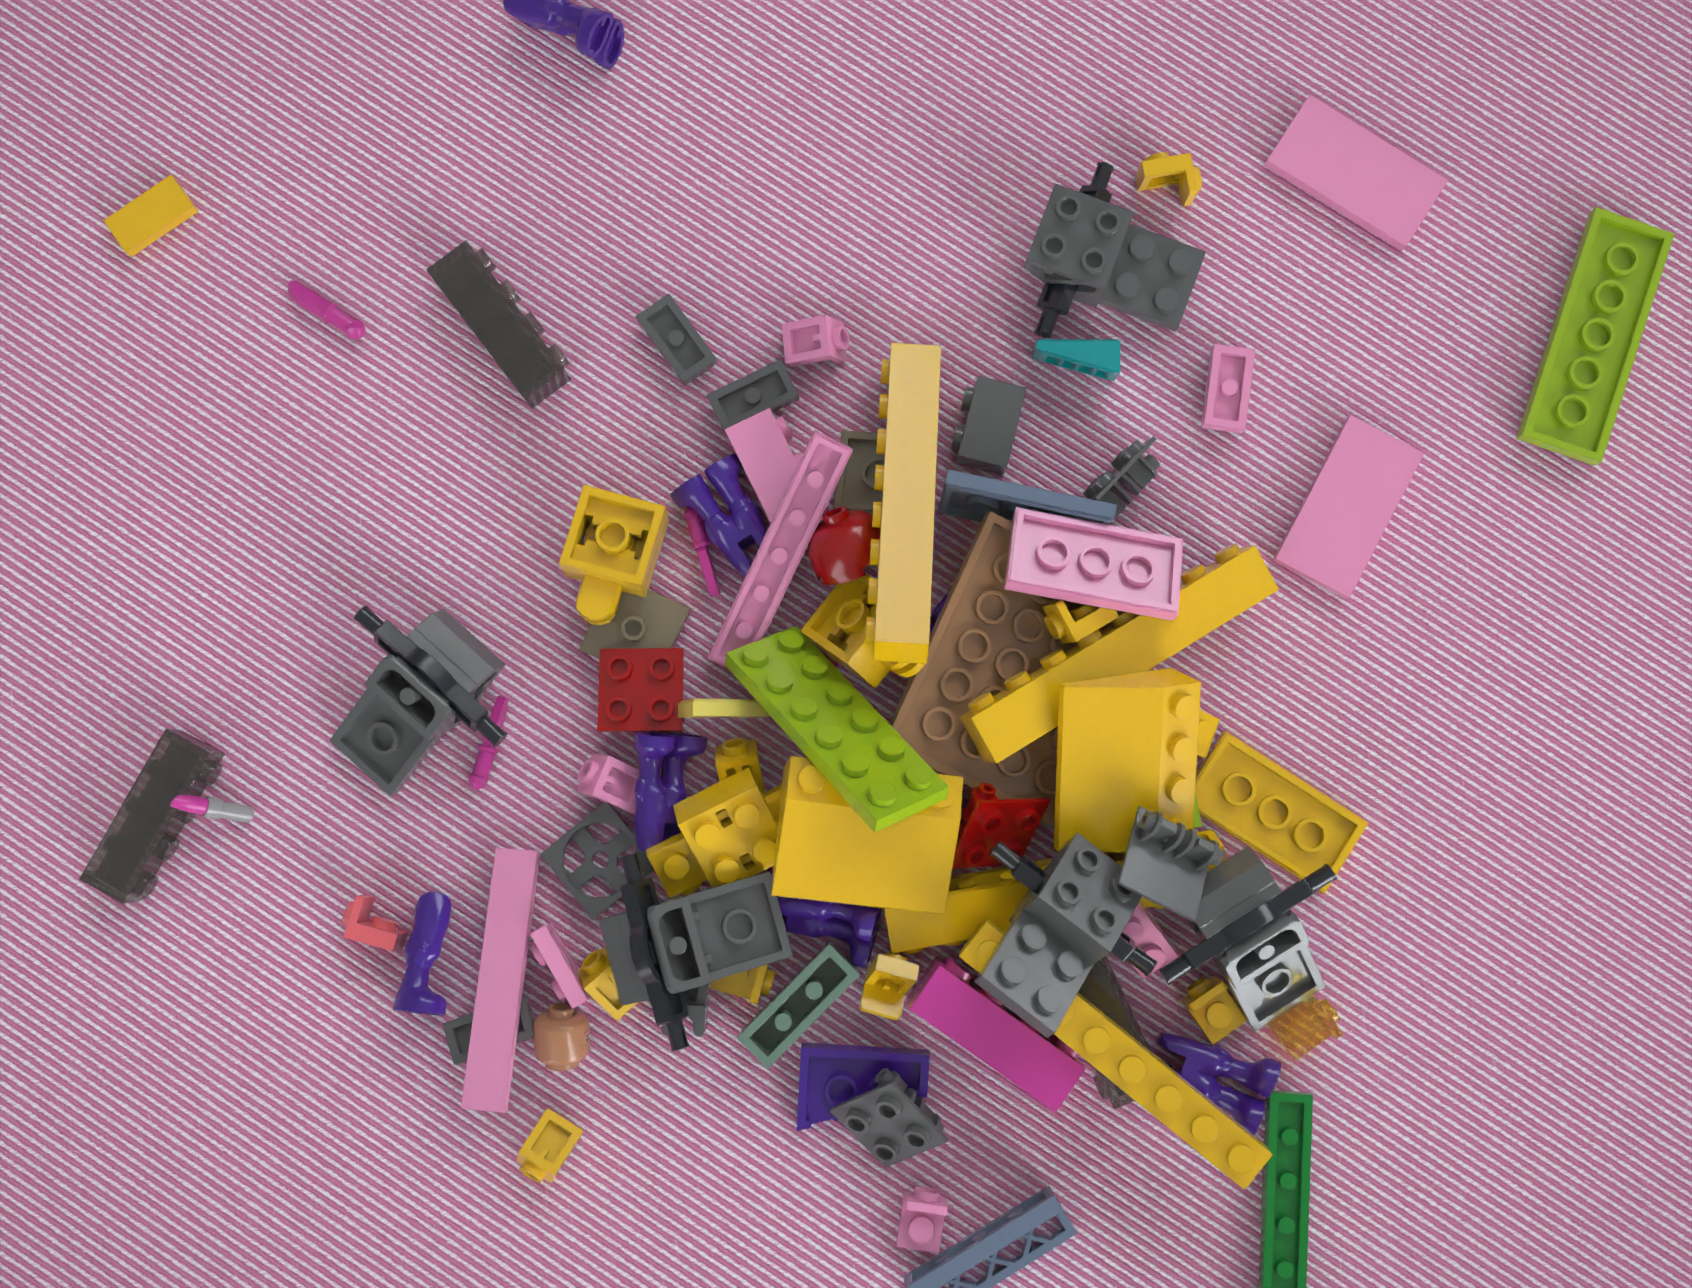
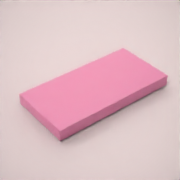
(1356, 172)
(1348, 507)
(1094, 564)

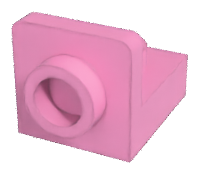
(815, 340)
(609, 781)
(922, 1220)

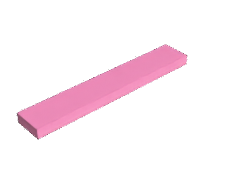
(783, 545)
(501, 980)

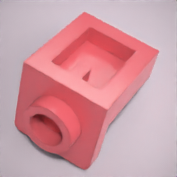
(378, 933)

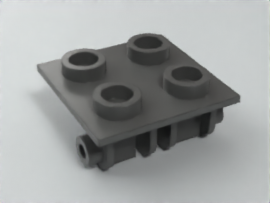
(1129, 470)
(1167, 863)
(891, 1120)

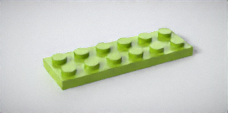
(1595, 336)
(836, 728)

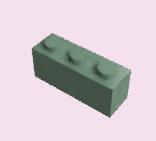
(798, 1004)

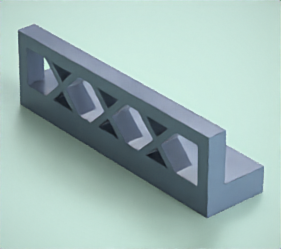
(991, 1238)

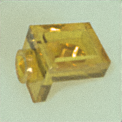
(1306, 1026)

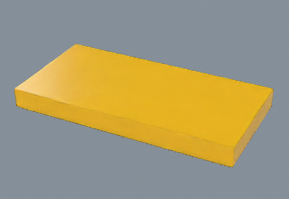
(1274, 810)

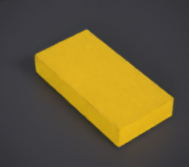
(151, 215)

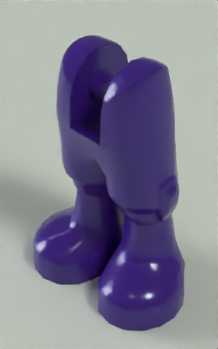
(595, 29)
(729, 532)
(655, 795)
(847, 922)
(421, 951)
(1211, 1061)

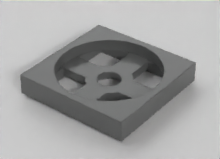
(589, 845)

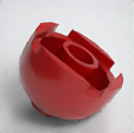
(842, 545)

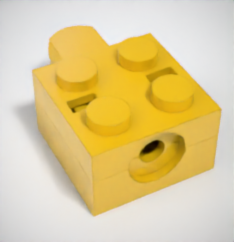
(617, 552)
(840, 632)
(731, 827)

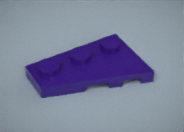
(841, 1072)

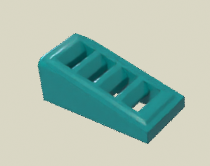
(1087, 356)

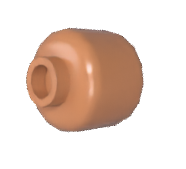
(561, 1037)

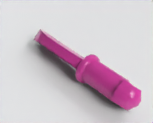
(326, 310)
(701, 544)
(486, 753)

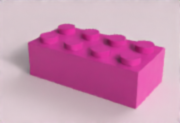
(995, 1033)

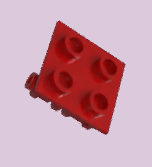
(640, 689)
(993, 820)

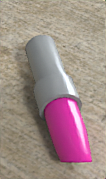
(213, 808)

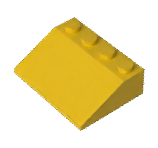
(1125, 748)
(835, 857)

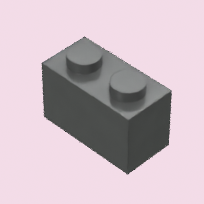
(989, 426)

